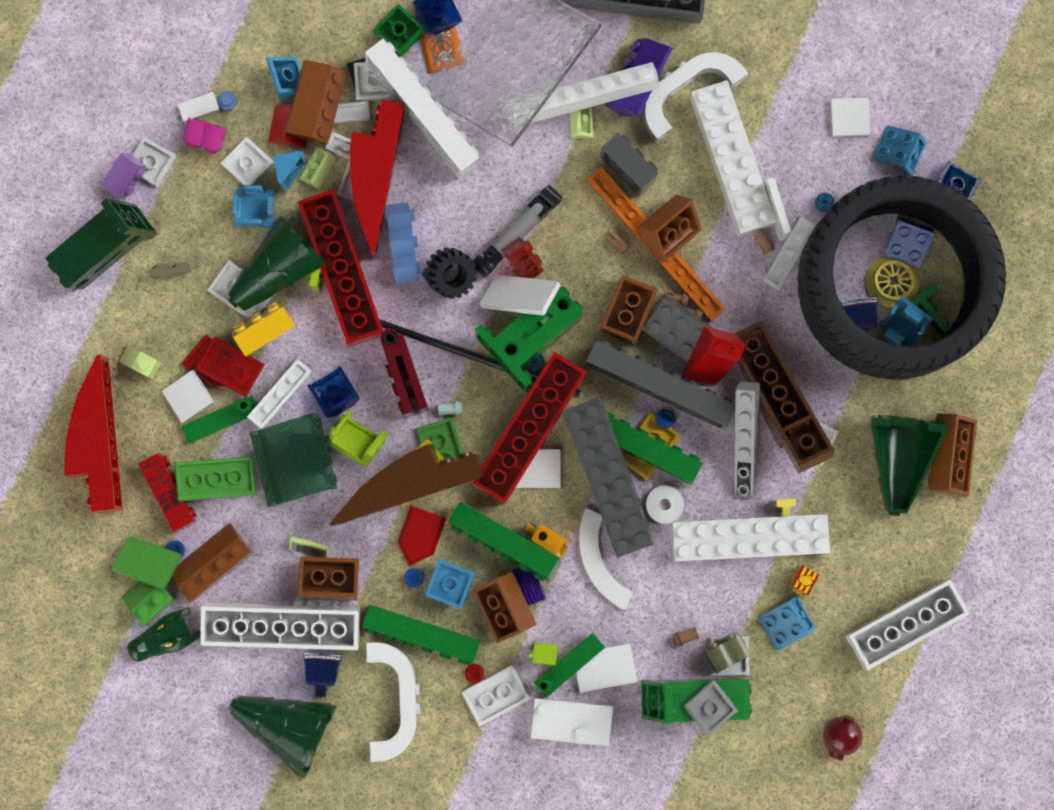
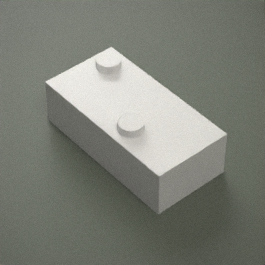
(571, 721)

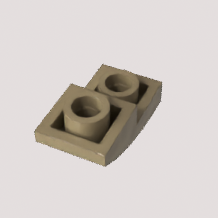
(162, 271)

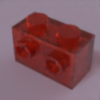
(522, 259)

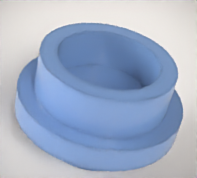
(227, 101)

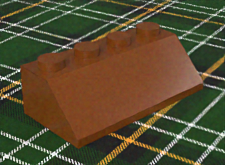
(315, 102)
(954, 458)
(211, 563)

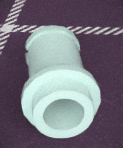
(450, 408)

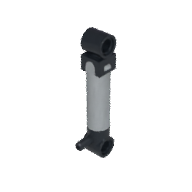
(520, 227)

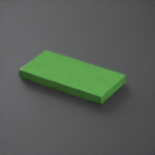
(215, 478)

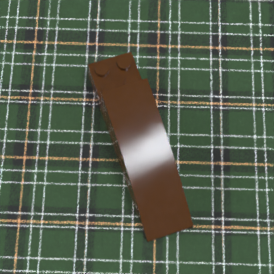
(782, 401)
(409, 479)

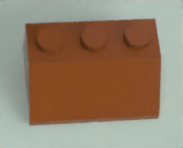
(670, 227)

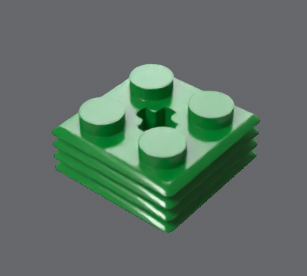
(399, 19)

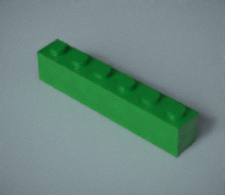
(656, 451)
(504, 541)
(421, 634)

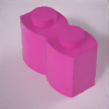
(204, 134)

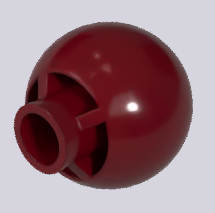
(842, 736)

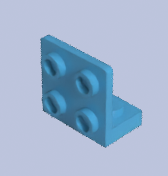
(900, 148)
(787, 623)

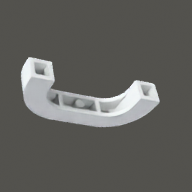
(670, 83)
(409, 708)

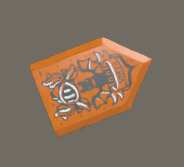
(439, 49)

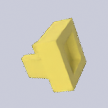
(784, 505)

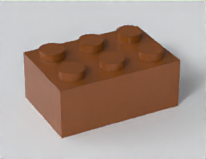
(628, 309)
(328, 578)
(504, 607)

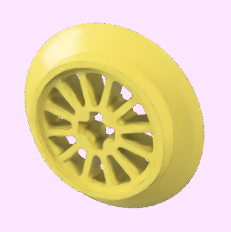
(874, 289)

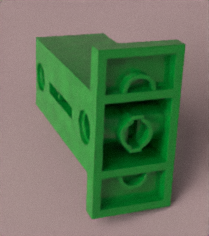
(530, 336)
(665, 698)

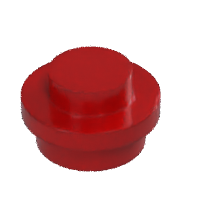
(474, 673)

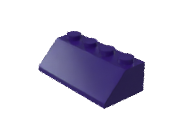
(642, 52)

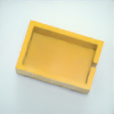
(262, 327)

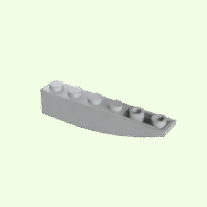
(746, 438)

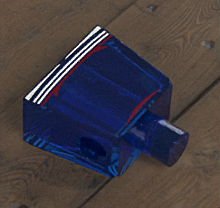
(862, 312)
(322, 670)

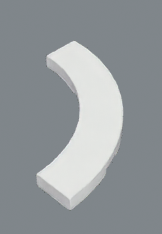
(594, 564)

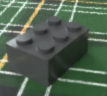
(629, 164)
(675, 327)

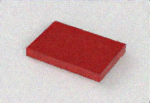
(230, 367)

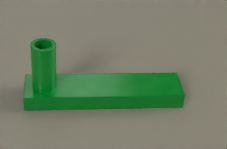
(219, 419)
(569, 665)

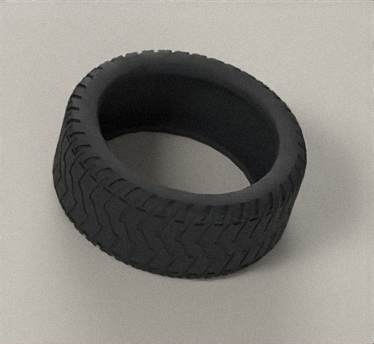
(962, 227)

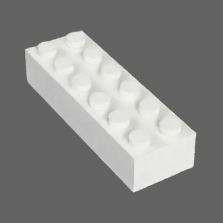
(907, 624)

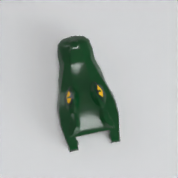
(165, 636)

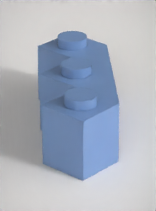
(402, 243)

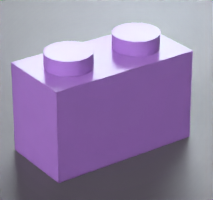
(124, 175)

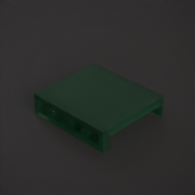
(293, 459)

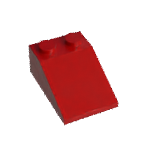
(713, 356)

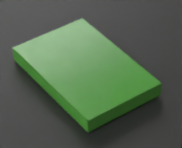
(443, 436)
(146, 562)

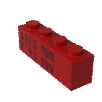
(164, 488)

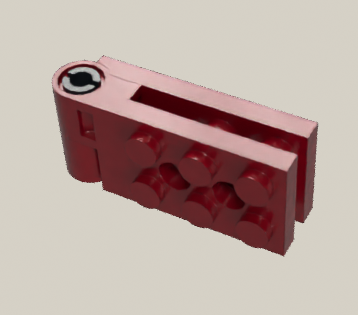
(395, 352)

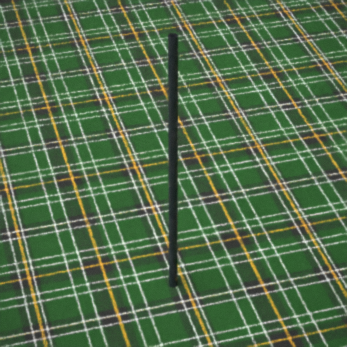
(451, 348)

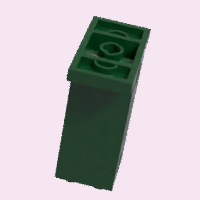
(99, 243)

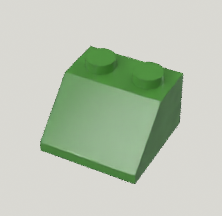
(147, 601)

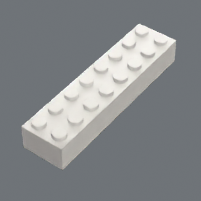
(421, 108)
(732, 158)
(750, 538)
(280, 626)

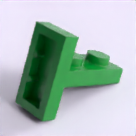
(939, 322)

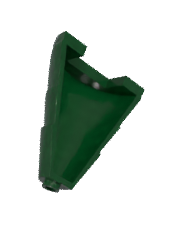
(274, 266)
(903, 457)
(285, 726)

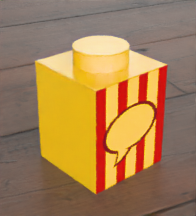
(803, 580)

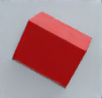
(278, 127)

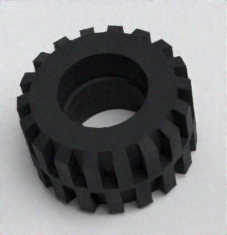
(463, 279)

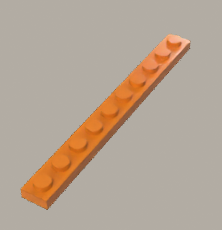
(675, 265)

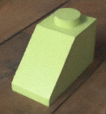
(140, 362)

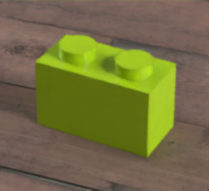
(543, 653)

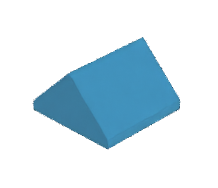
(285, 75)
(288, 167)

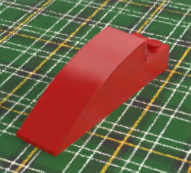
(372, 169)
(92, 440)

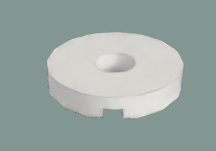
(676, 504)

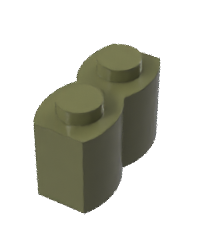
(727, 652)

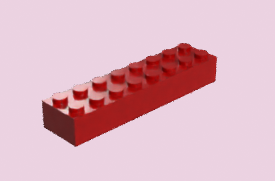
(341, 268)
(530, 427)

